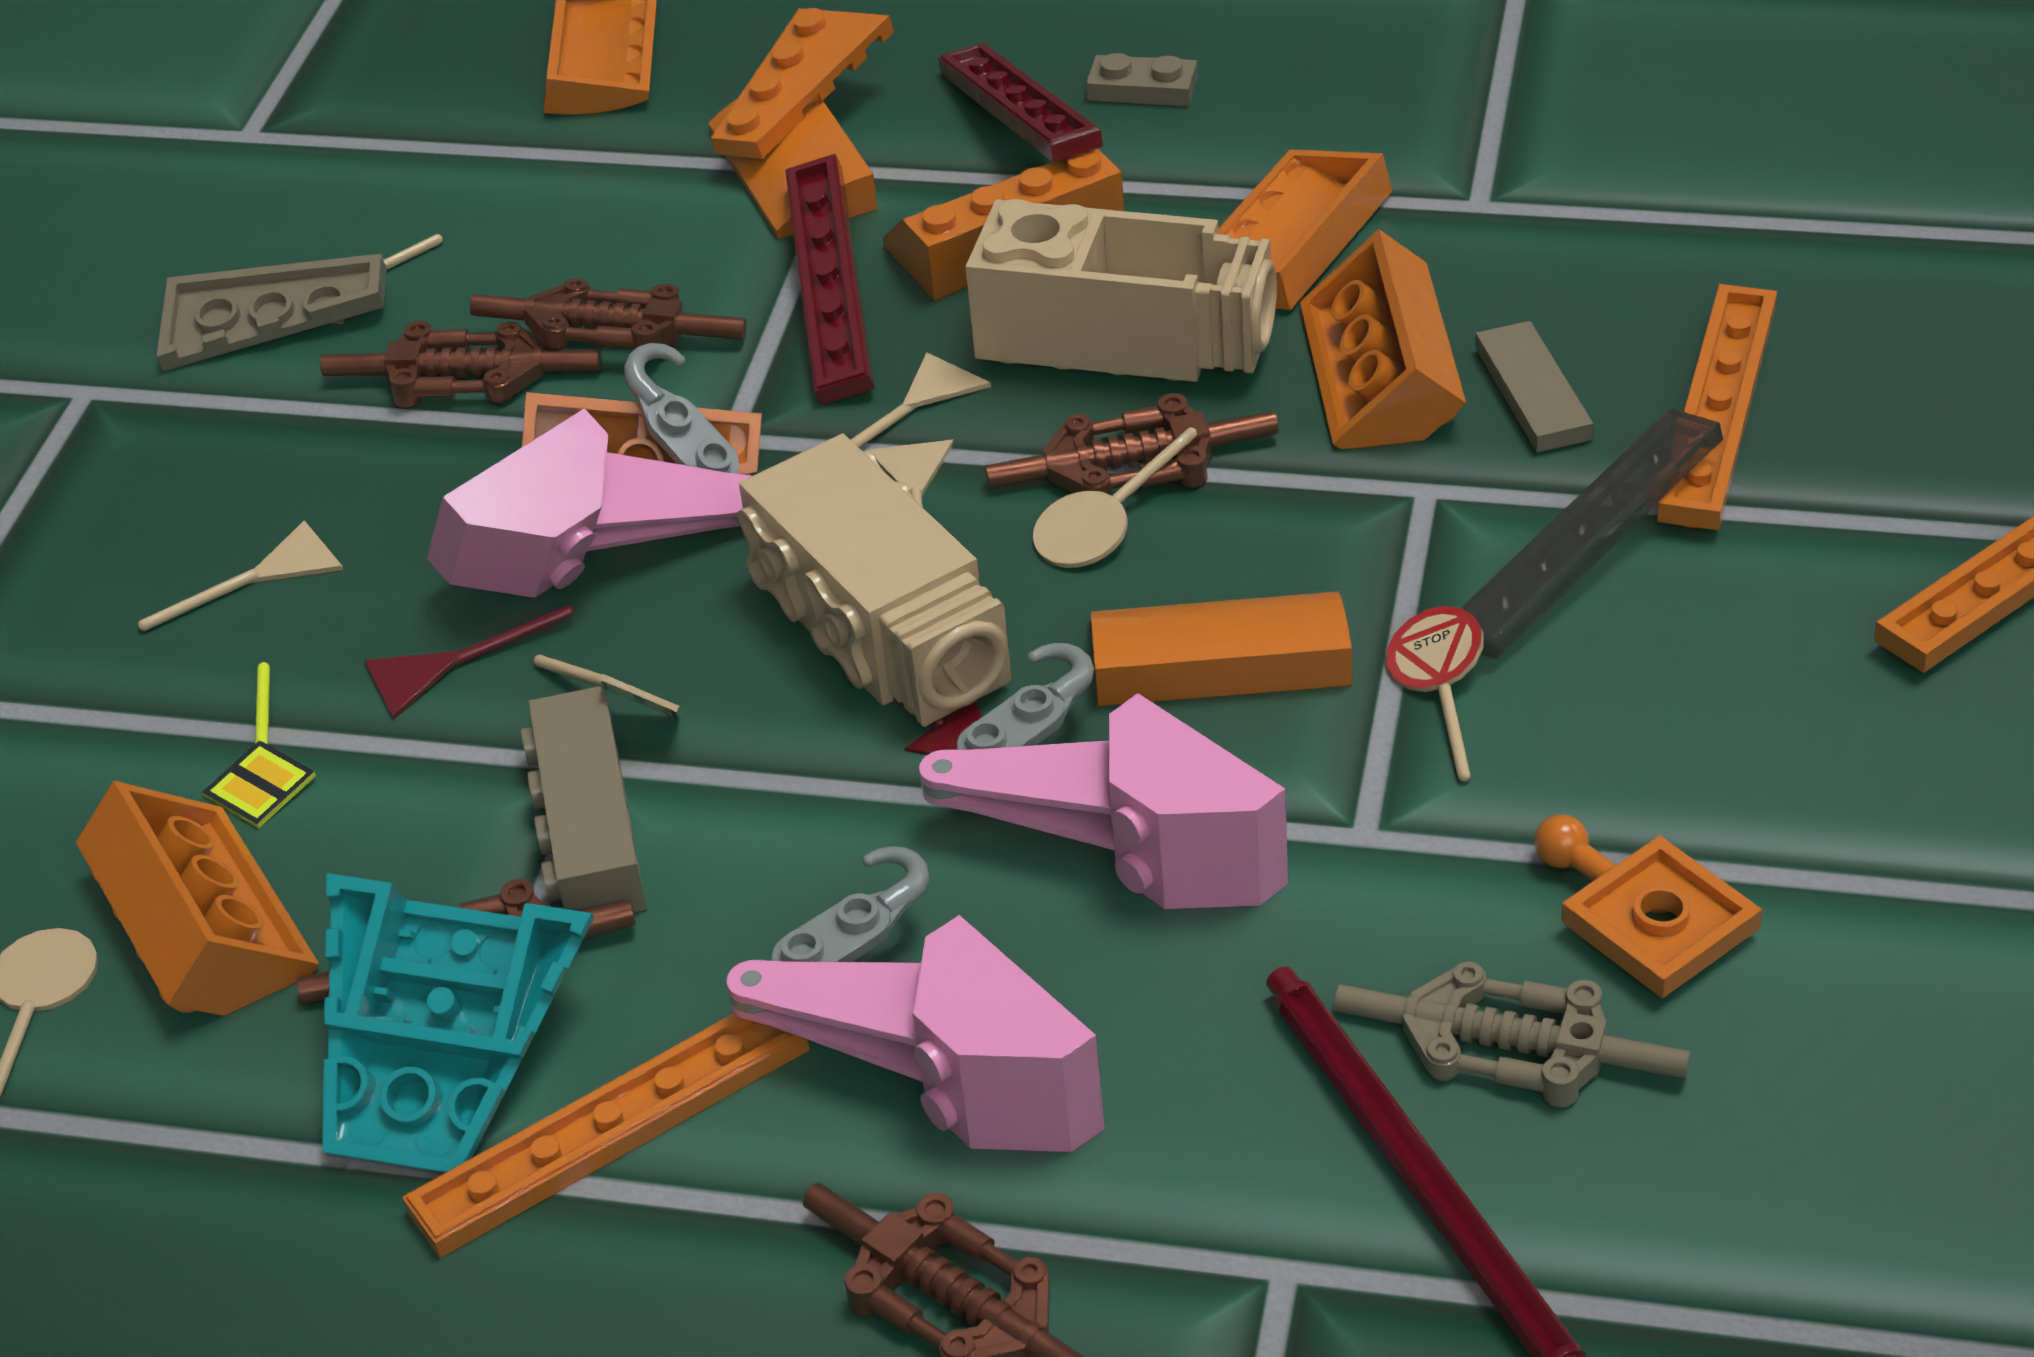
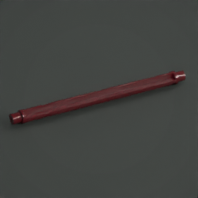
(1421, 1169)

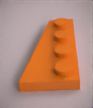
(796, 74)

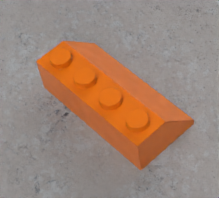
(942, 237)
(1381, 348)
(192, 900)

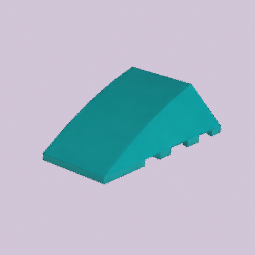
(430, 1018)

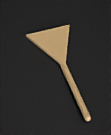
(933, 383)
(913, 464)
(296, 556)

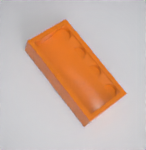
(599, 55)
(810, 140)
(1310, 212)
(1222, 648)

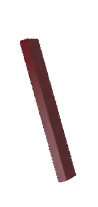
(1020, 102)
(829, 280)

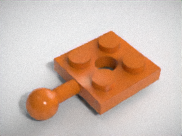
(1654, 880)

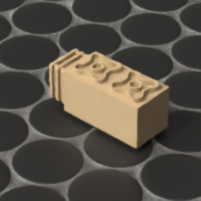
(1118, 292)
(874, 580)

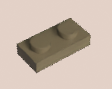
(1142, 80)

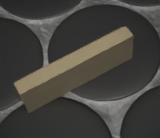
(1534, 386)

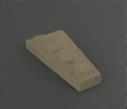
(250, 306)

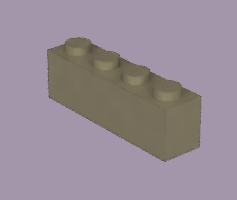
(584, 802)

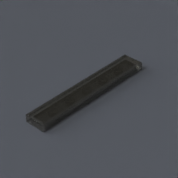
(1590, 527)

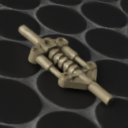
(1449, 1009)

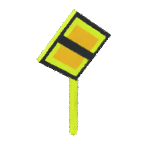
(263, 776)

